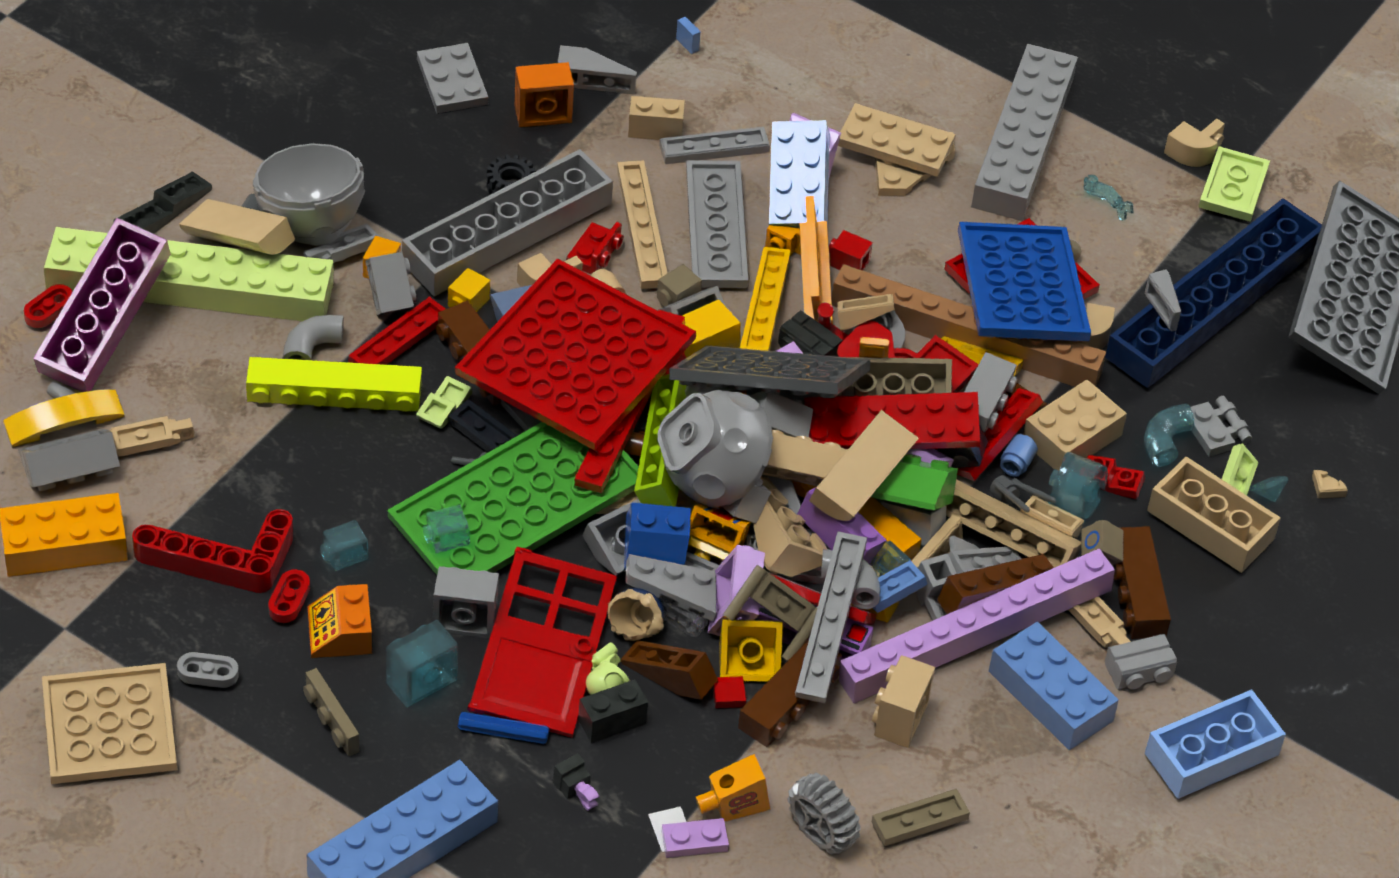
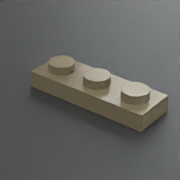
(331, 712)
(920, 817)

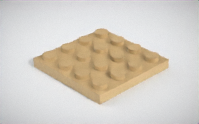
(108, 723)

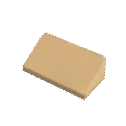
(1054, 516)

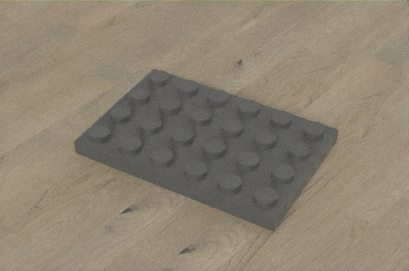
(770, 370)

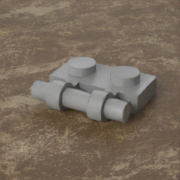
(1212, 432)

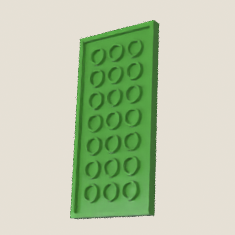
(512, 499)

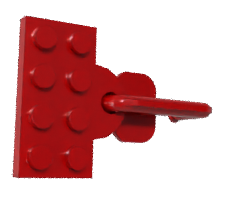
(936, 348)

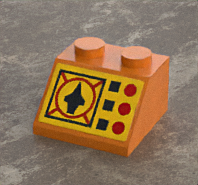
(341, 622)

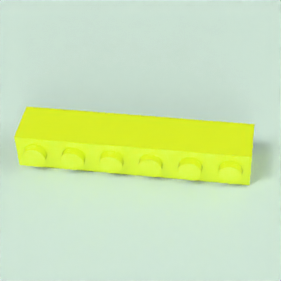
(334, 384)

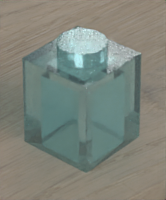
(446, 529)
(344, 545)

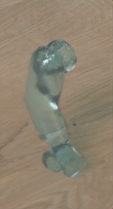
(1098, 189)

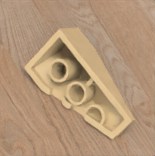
(784, 539)

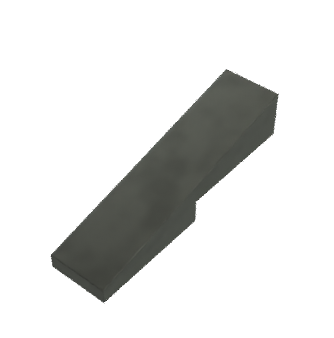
(168, 202)

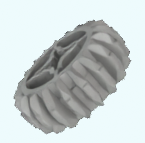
(824, 813)

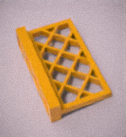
(815, 261)

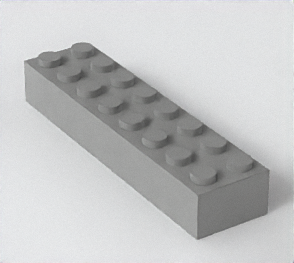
(1024, 132)
(507, 221)

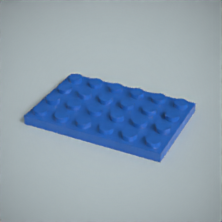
(1023, 281)

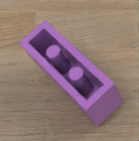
(827, 527)

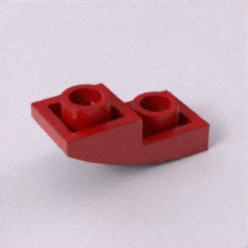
(1121, 480)

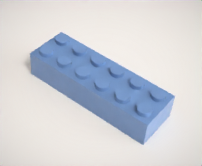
(410, 829)

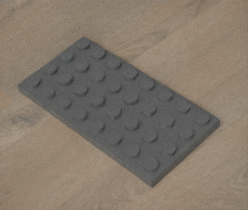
(1353, 290)

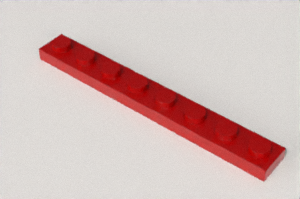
(600, 463)

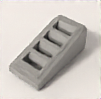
(1163, 298)

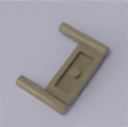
(779, 601)

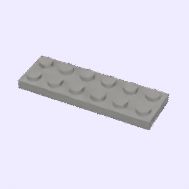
(717, 223)

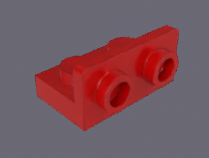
(596, 246)

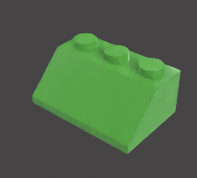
(919, 483)

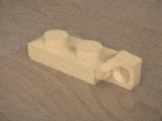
(151, 435)
(1100, 622)

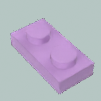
(695, 837)

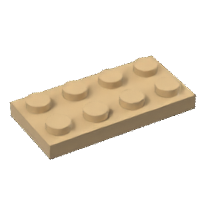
(896, 139)

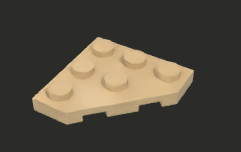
(899, 180)

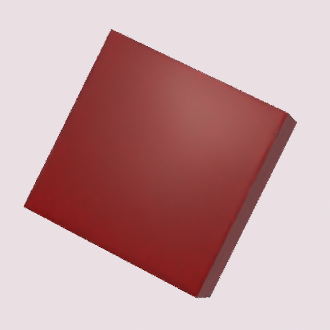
(729, 692)

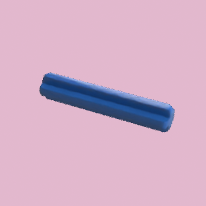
(503, 727)

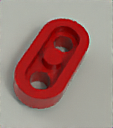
(44, 307)
(287, 598)

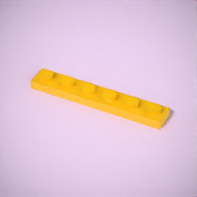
(766, 299)

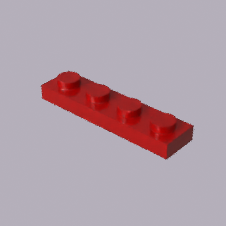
(399, 335)
(1010, 420)

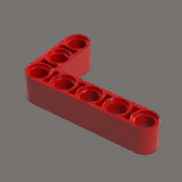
(217, 561)

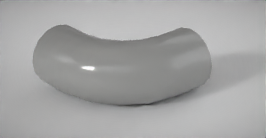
(312, 333)
(867, 586)

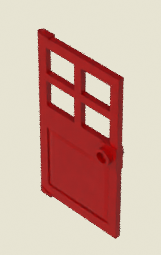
(532, 668)

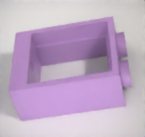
(729, 579)

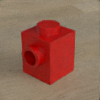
(850, 251)

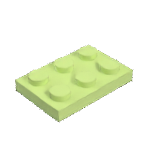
(1234, 184)

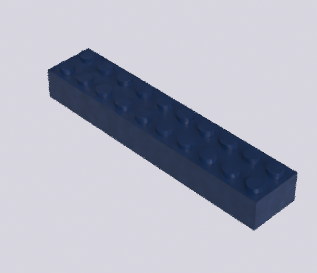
(1216, 292)

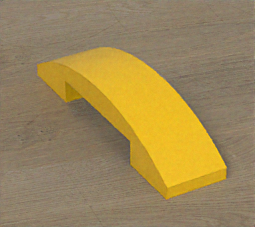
(62, 413)

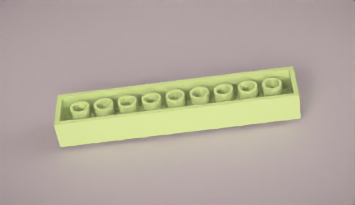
(211, 277)

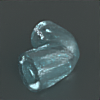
(1161, 431)

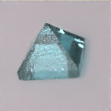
(1270, 487)

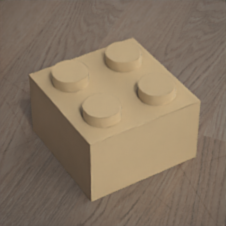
(903, 700)

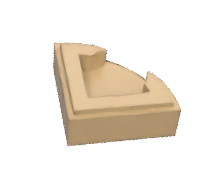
(1328, 486)

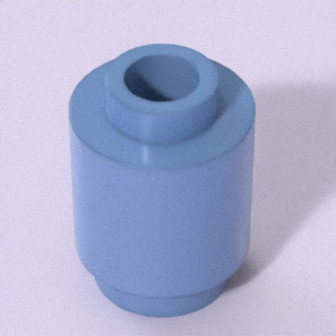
(1018, 455)

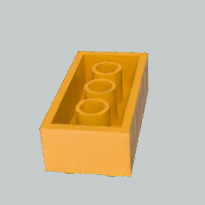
(63, 534)

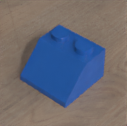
(657, 532)

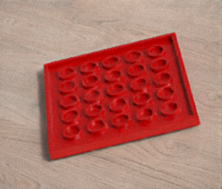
(575, 353)

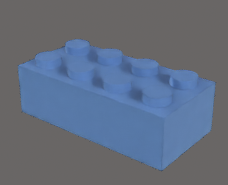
(1053, 685)

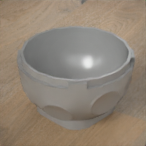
(313, 188)
(716, 446)

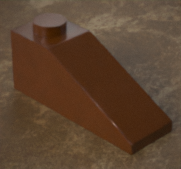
(674, 668)

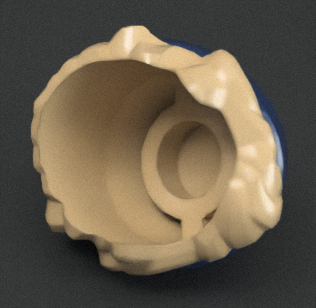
(636, 614)

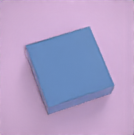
(688, 35)

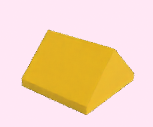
(713, 327)
(750, 649)

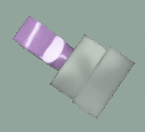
(573, 779)

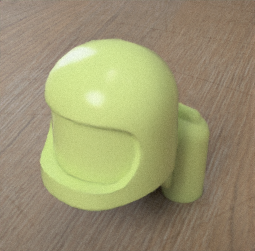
(605, 670)

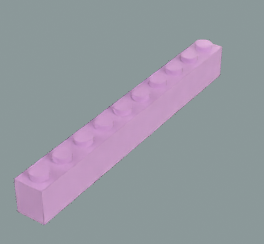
(980, 622)

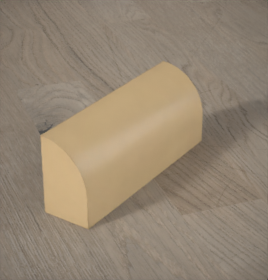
(239, 227)
(863, 468)

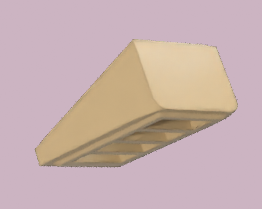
(860, 310)

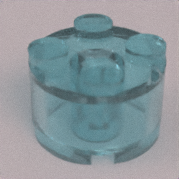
(1078, 485)

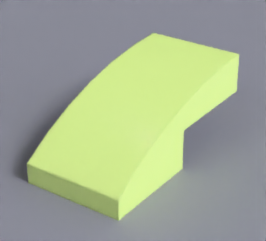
(445, 401)

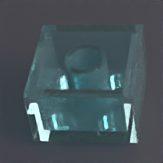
(421, 663)

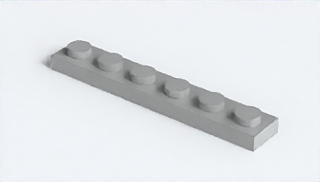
(831, 617)

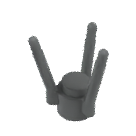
(1008, 492)

